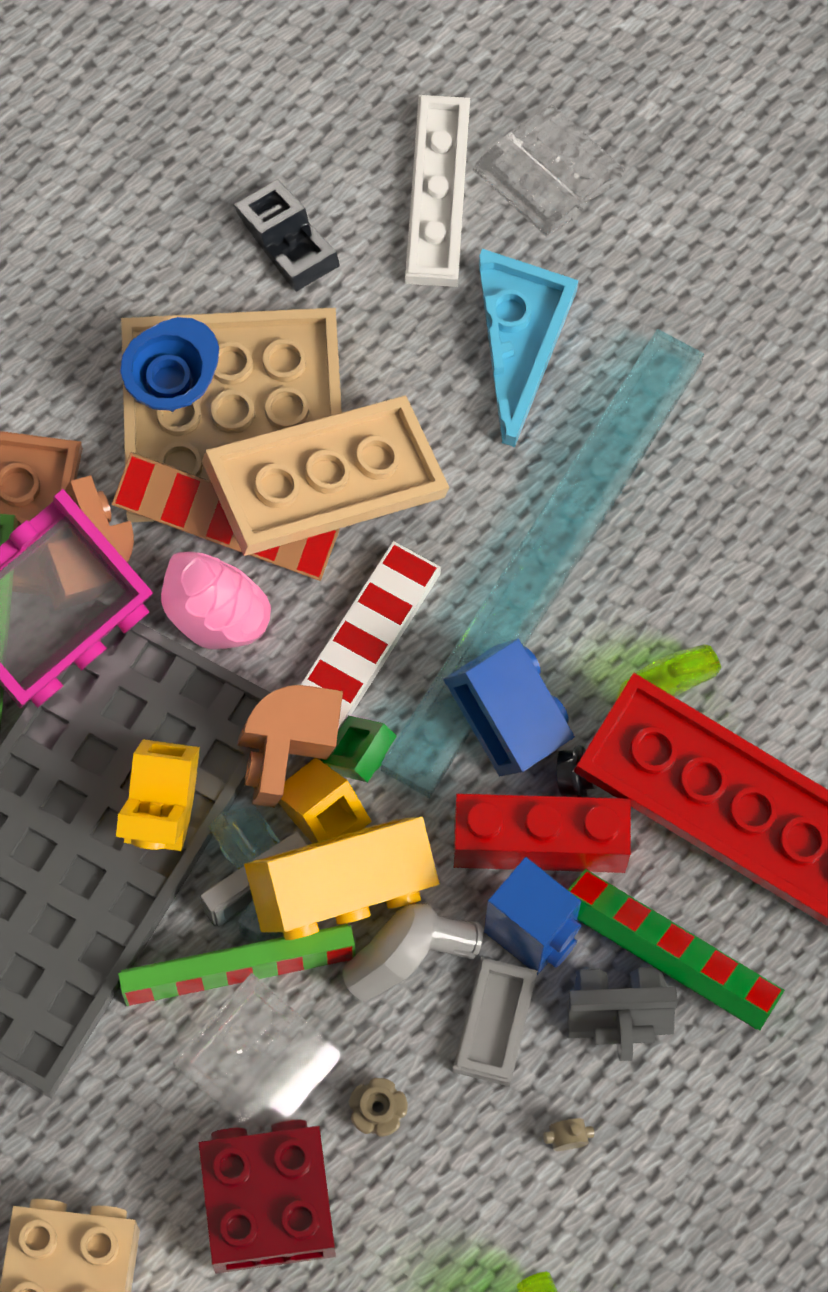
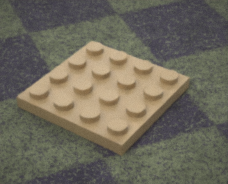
(268, 377)

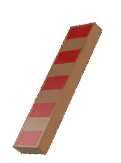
(194, 507)

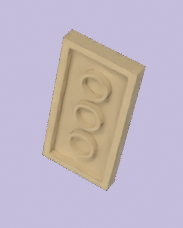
(324, 475)

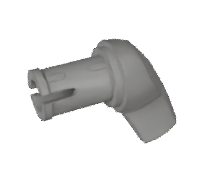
(403, 946)

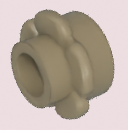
(383, 1122)

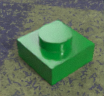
(360, 748)

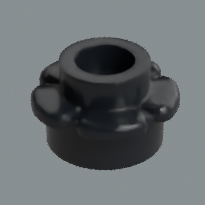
(568, 781)

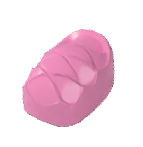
(213, 602)

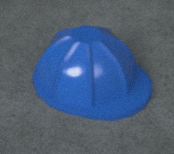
(170, 364)

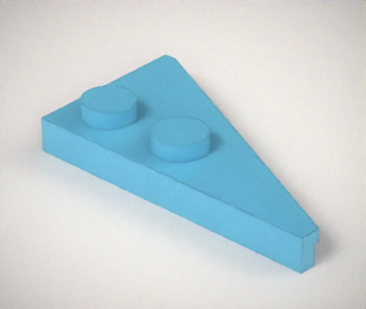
(523, 322)

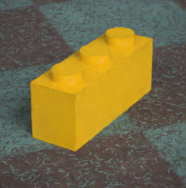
(342, 877)

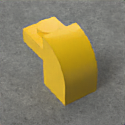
(159, 796)

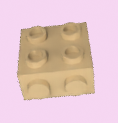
(69, 1250)

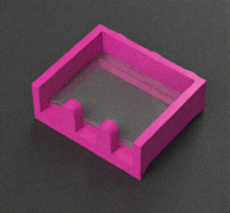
(59, 598)

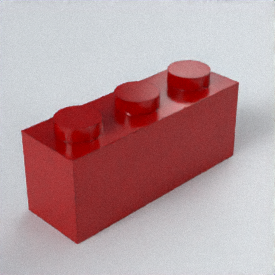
(545, 829)

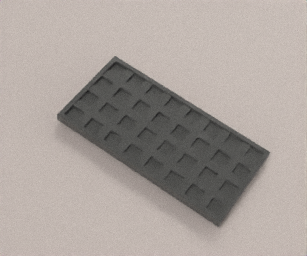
(72, 891)

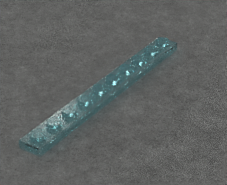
(548, 551)

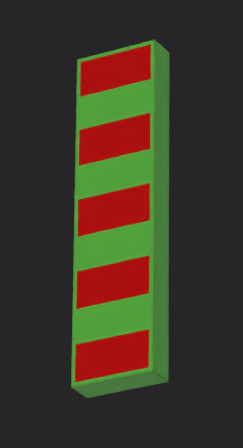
(235, 964)

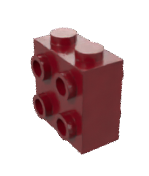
(266, 1197)

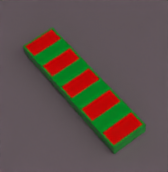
(675, 951)

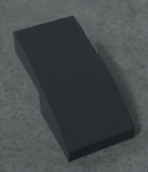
(286, 235)

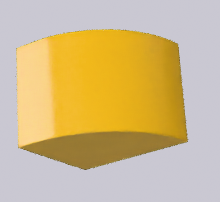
(322, 803)

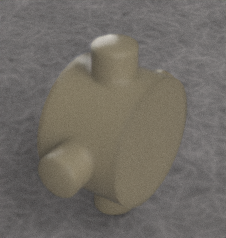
(568, 1134)

